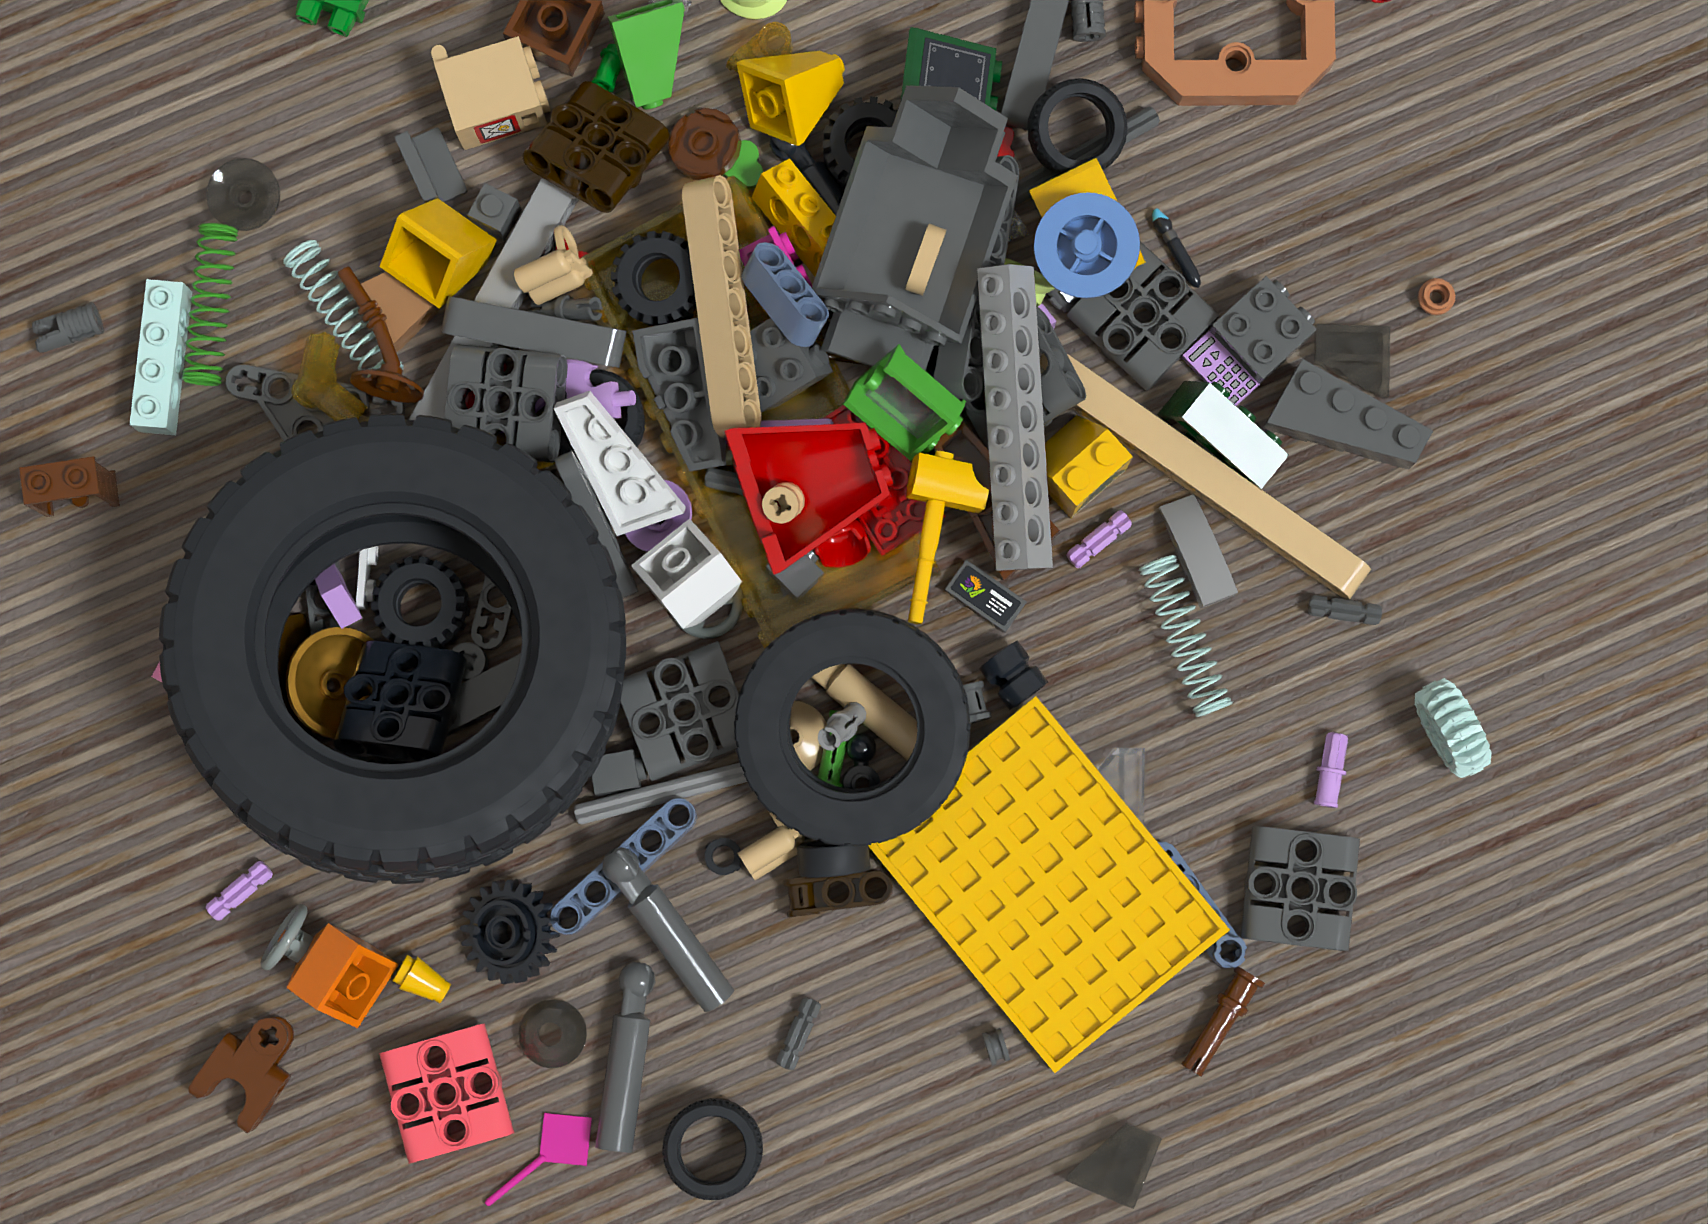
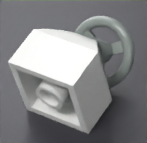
(692, 581)

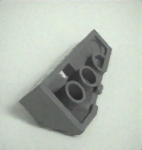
(675, 368)

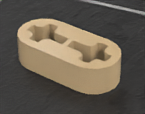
(925, 259)

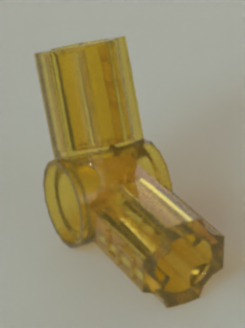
(317, 380)

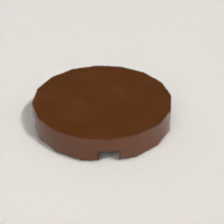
(704, 144)

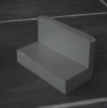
(431, 165)

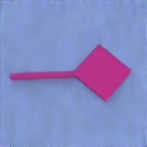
(563, 1141)

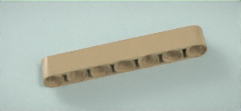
(721, 304)

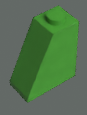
(648, 49)

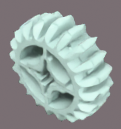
(1453, 728)

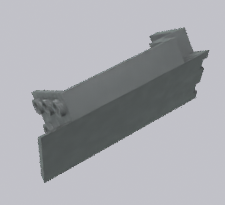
(921, 171)

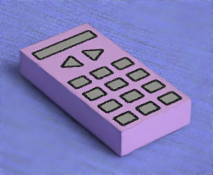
(1215, 363)

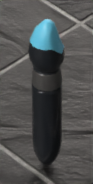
(1175, 246)

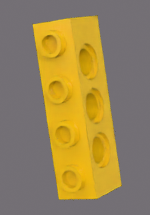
(795, 209)

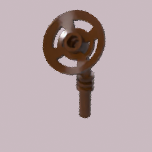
(388, 380)

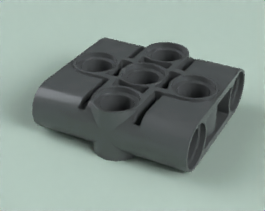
(1153, 358)
(533, 377)
(1059, 382)
(640, 700)
(1329, 853)

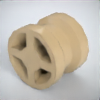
(789, 497)

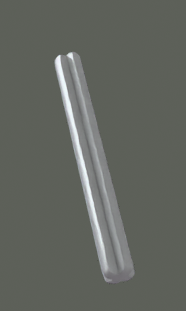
(659, 793)

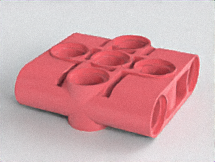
(481, 1123)

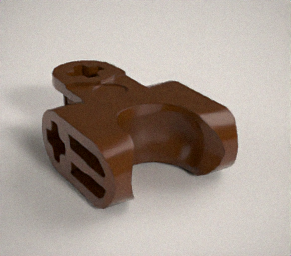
(252, 1065)

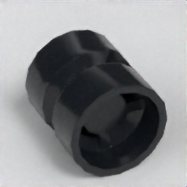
(1013, 675)

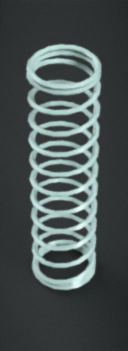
(311, 253)
(1166, 565)

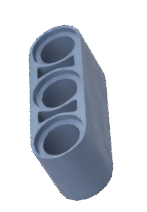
(784, 294)

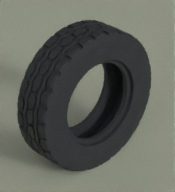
(835, 812)

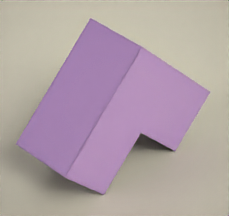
(337, 597)

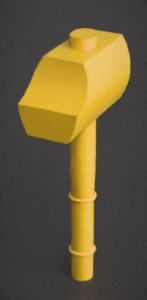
(940, 484)

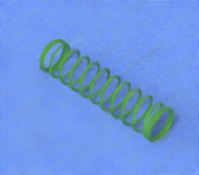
(220, 232)

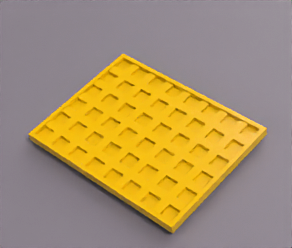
(1051, 887)

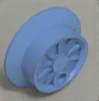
(1087, 245)

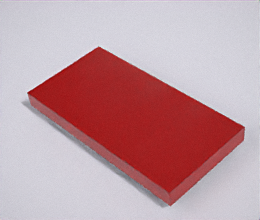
(895, 517)

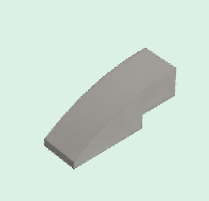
(1198, 551)

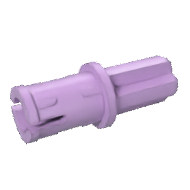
(1331, 770)

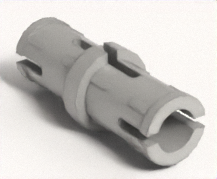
(842, 726)

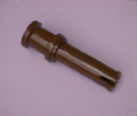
(1231, 1005)

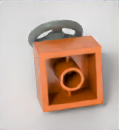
(332, 968)

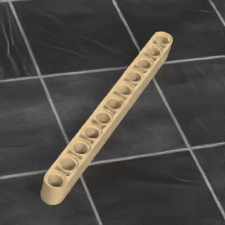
(1219, 485)

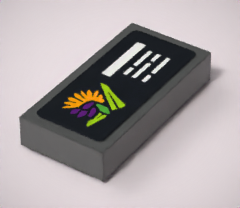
(985, 596)

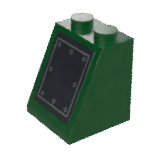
(951, 62)

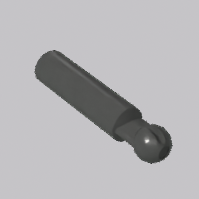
(667, 930)
(625, 1061)

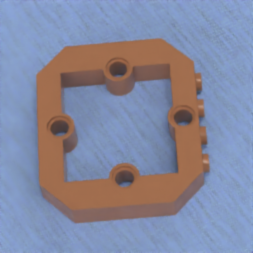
(1213, 82)

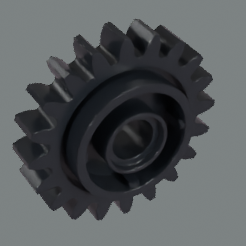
(521, 909)

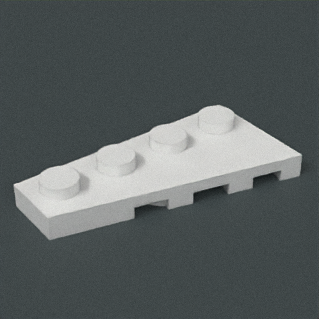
(617, 470)

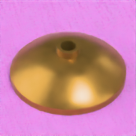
(317, 659)

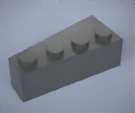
(1344, 418)

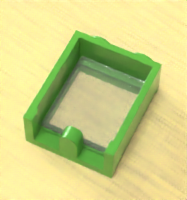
(904, 404)

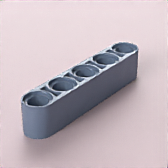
(670, 835)

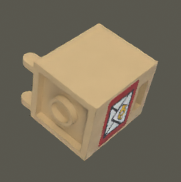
(491, 91)

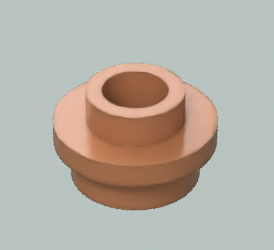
(1444, 289)

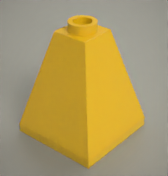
(789, 92)

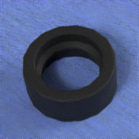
(829, 860)

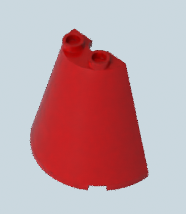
(827, 462)

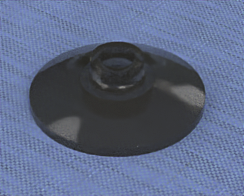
(231, 182)

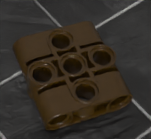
(596, 146)

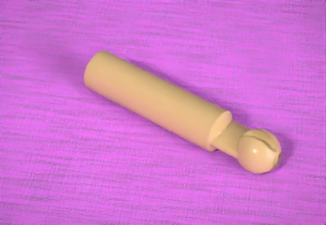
(882, 713)

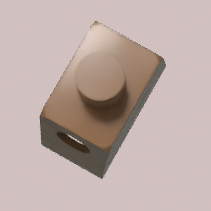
(403, 307)

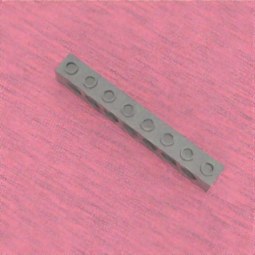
(1014, 417)

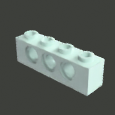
(160, 357)

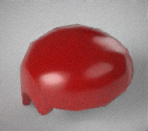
(844, 547)

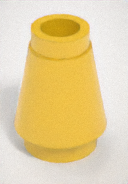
(420, 979)

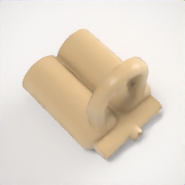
(554, 272)
(771, 850)

